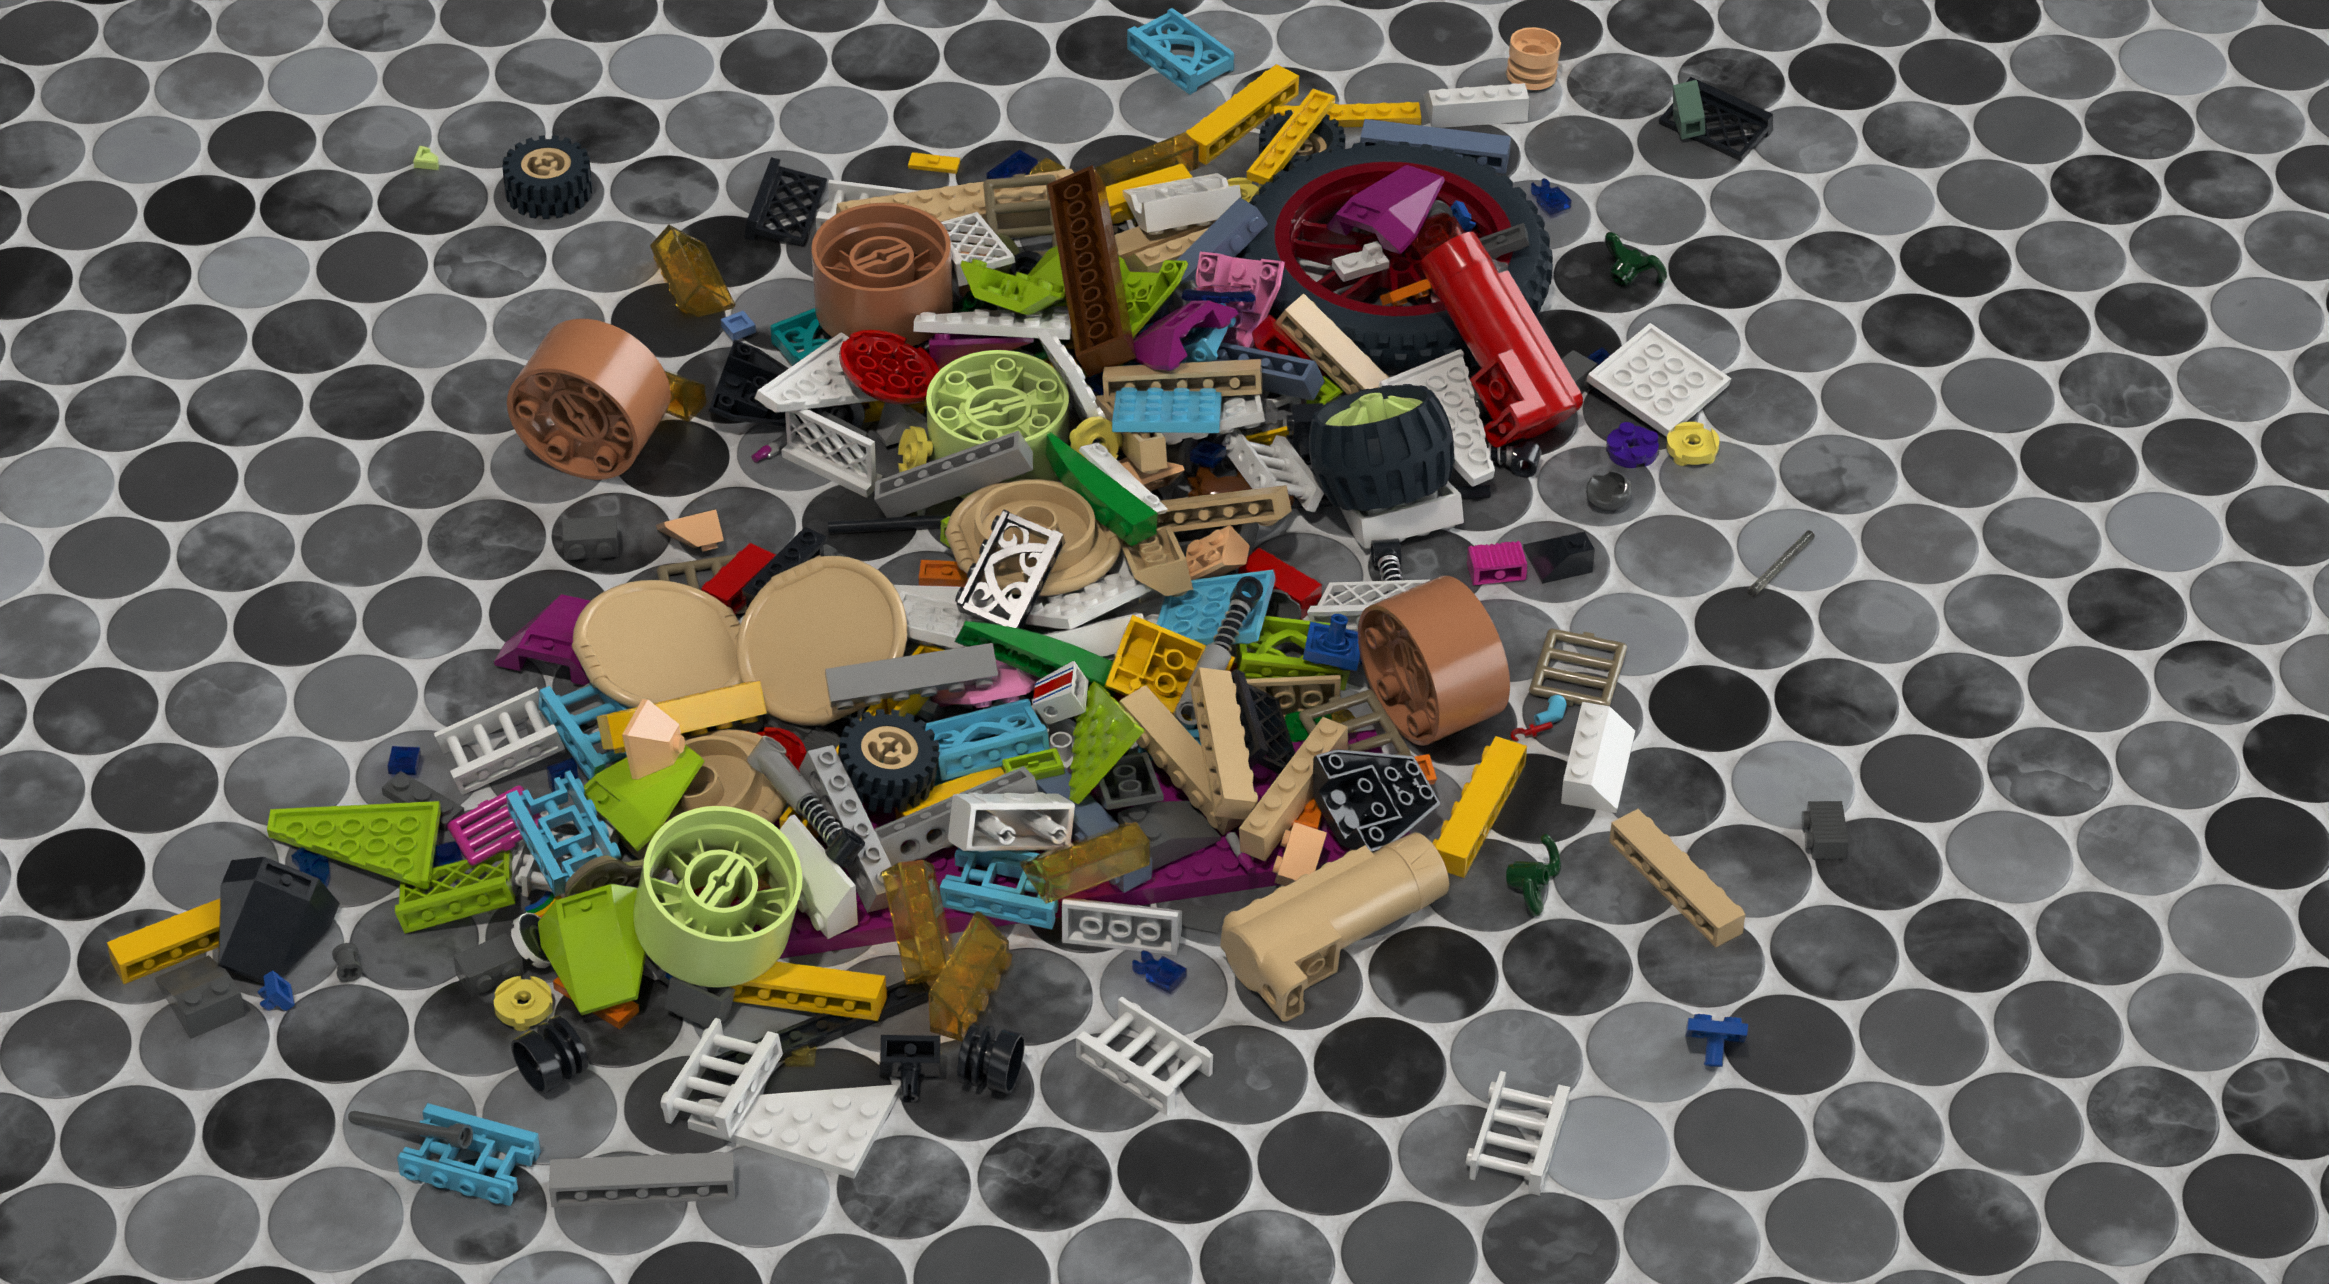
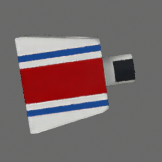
(1061, 694)

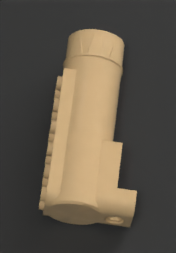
(1298, 930)

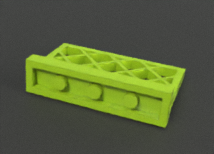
(457, 901)

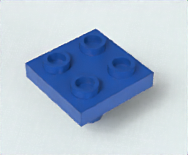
(1332, 644)
(1716, 1033)

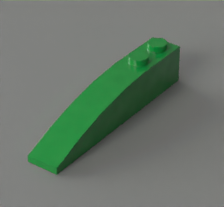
(1110, 501)
(1034, 652)

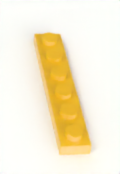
(1354, 114)
(1291, 136)

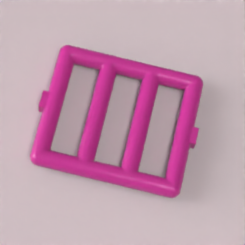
(462, 835)

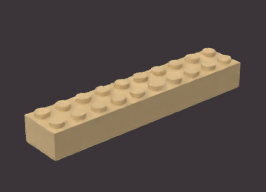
(969, 198)

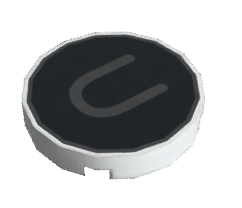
(527, 939)

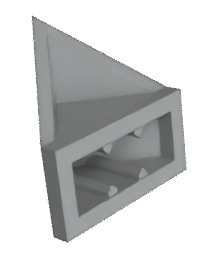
(897, 419)

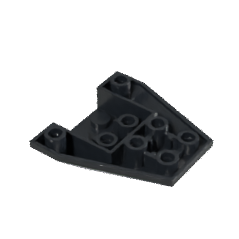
(742, 376)
(1371, 796)
(270, 917)

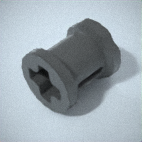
(348, 966)

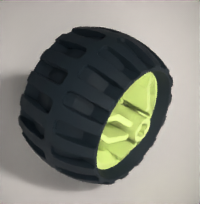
(1381, 447)

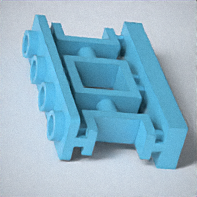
(541, 840)
(995, 899)
(488, 1138)

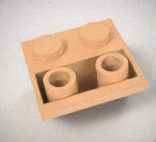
(1216, 554)

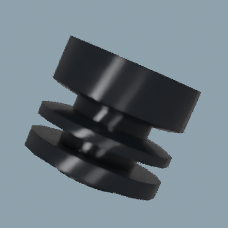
(549, 1054)
(985, 1057)

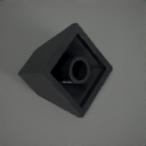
(1561, 556)

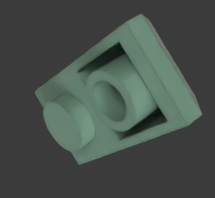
(1688, 109)

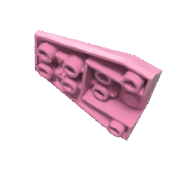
(1260, 276)
(1008, 687)

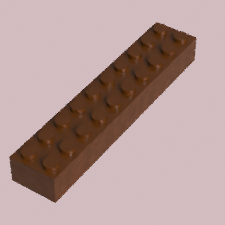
(1091, 271)

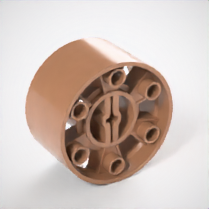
(881, 270)
(588, 399)
(1434, 660)

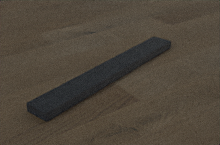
(829, 1027)

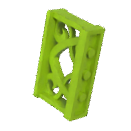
(1273, 663)

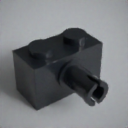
(1299, 425)
(909, 1058)

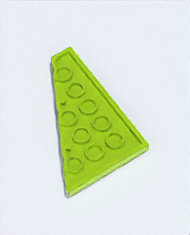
(1100, 740)
(380, 838)

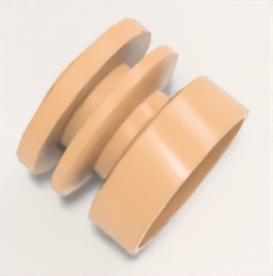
(1533, 58)

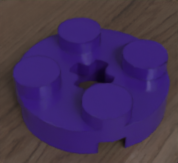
(1644, 443)

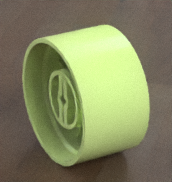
(995, 396)
(700, 935)

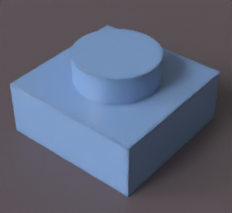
(738, 325)

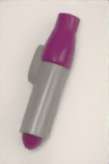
(771, 449)
(1243, 858)

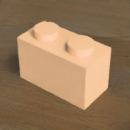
(1300, 855)

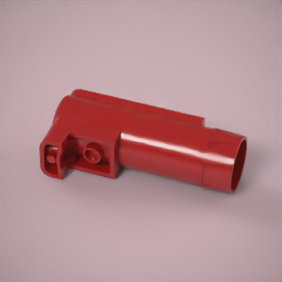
(1520, 369)

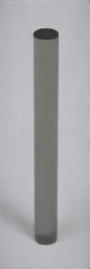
(1780, 564)

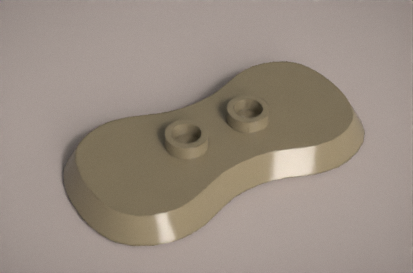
(606, 871)

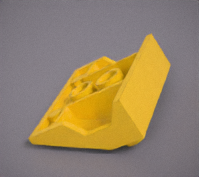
(1154, 659)

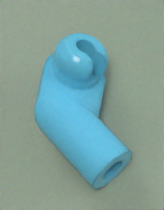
(1555, 711)

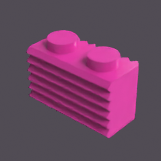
(1496, 563)

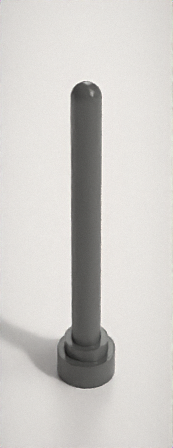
(457, 1135)

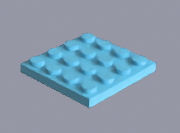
(1167, 410)
(1203, 608)

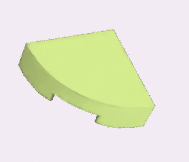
(425, 159)

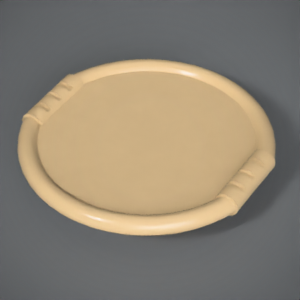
(1088, 547)
(815, 620)
(656, 642)
(726, 779)

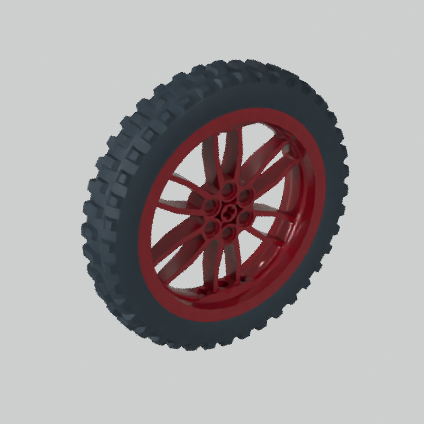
(1392, 336)

